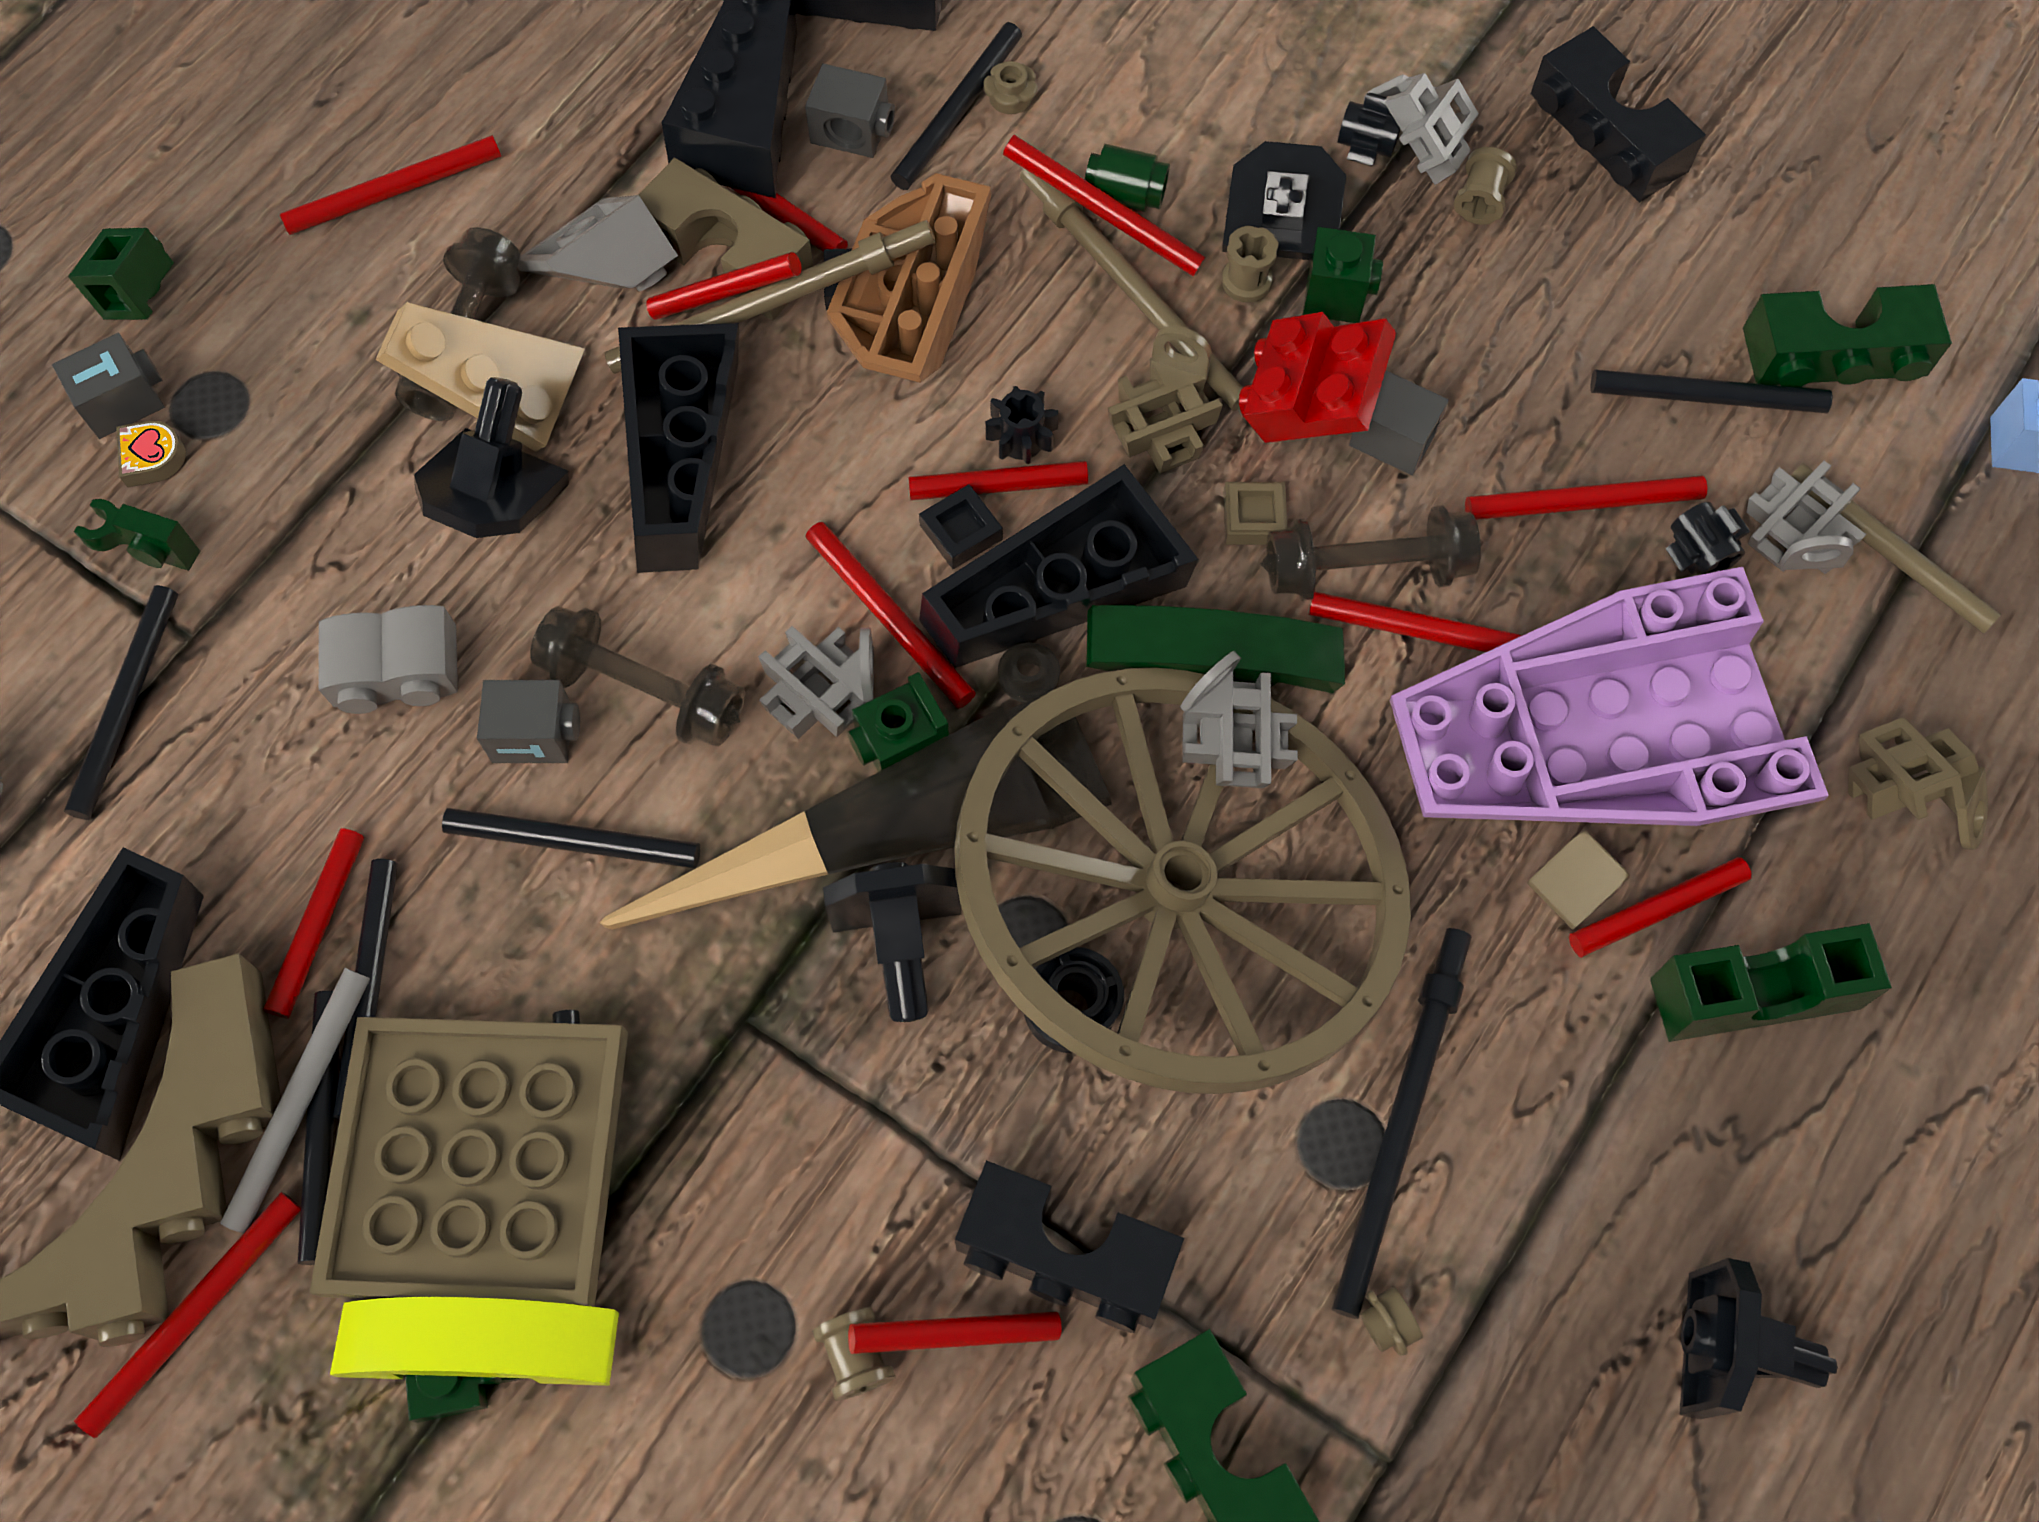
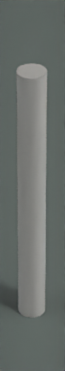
(295, 1101)

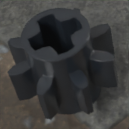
(1368, 130)
(1021, 424)
(1707, 539)

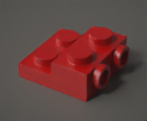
(1316, 377)

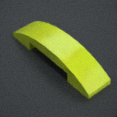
(475, 1339)

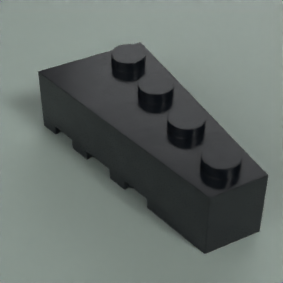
(736, 96)
(675, 422)
(1089, 551)

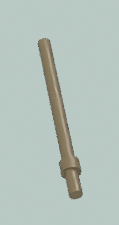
(1068, 213)
(874, 254)

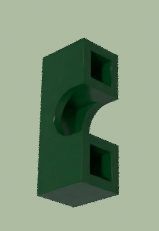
(1798, 343)
(1805, 980)
(1181, 1400)

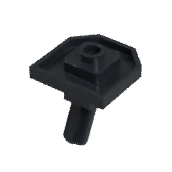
(1288, 193)
(483, 476)
(893, 902)
(1732, 1343)

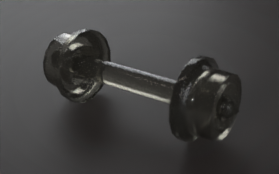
(484, 266)
(1450, 546)
(569, 644)

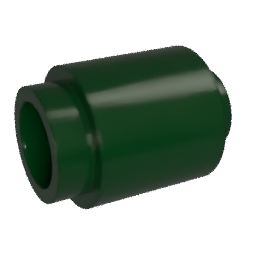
(1129, 176)

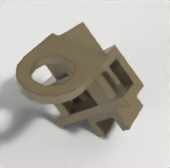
(1172, 382)
(1950, 776)

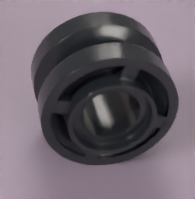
(1091, 977)

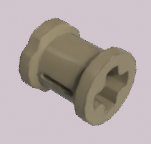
(1488, 175)
(1250, 256)
(853, 1372)

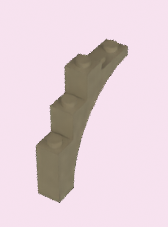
(216, 1085)

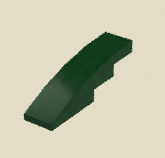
(1199, 638)

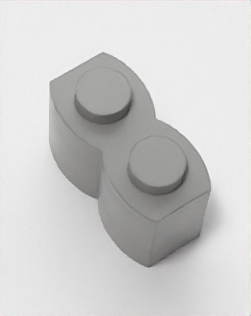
(388, 658)

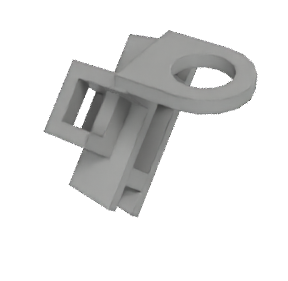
(1430, 122)
(1811, 532)
(810, 693)
(1228, 735)

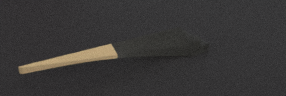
(886, 818)

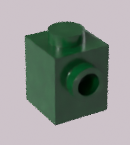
(1341, 274)

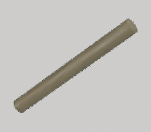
(1913, 562)

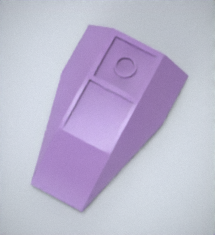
(1612, 718)

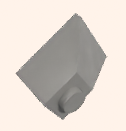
(605, 245)

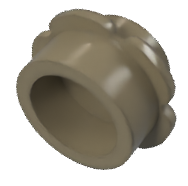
(1010, 87)
(1390, 1321)

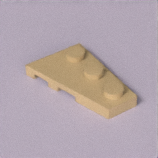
(459, 354)

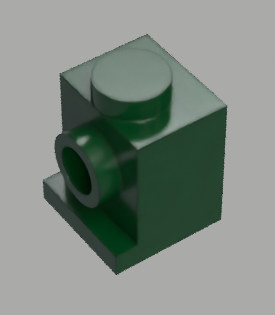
(122, 272)
(887, 746)

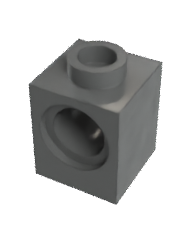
(849, 110)

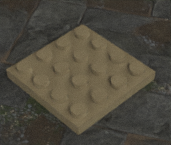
(472, 1161)

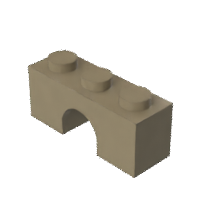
(702, 213)

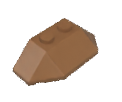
(908, 313)

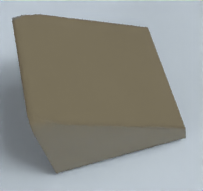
(1579, 879)

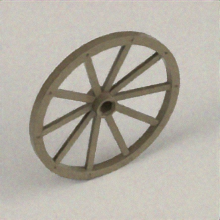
(1175, 908)

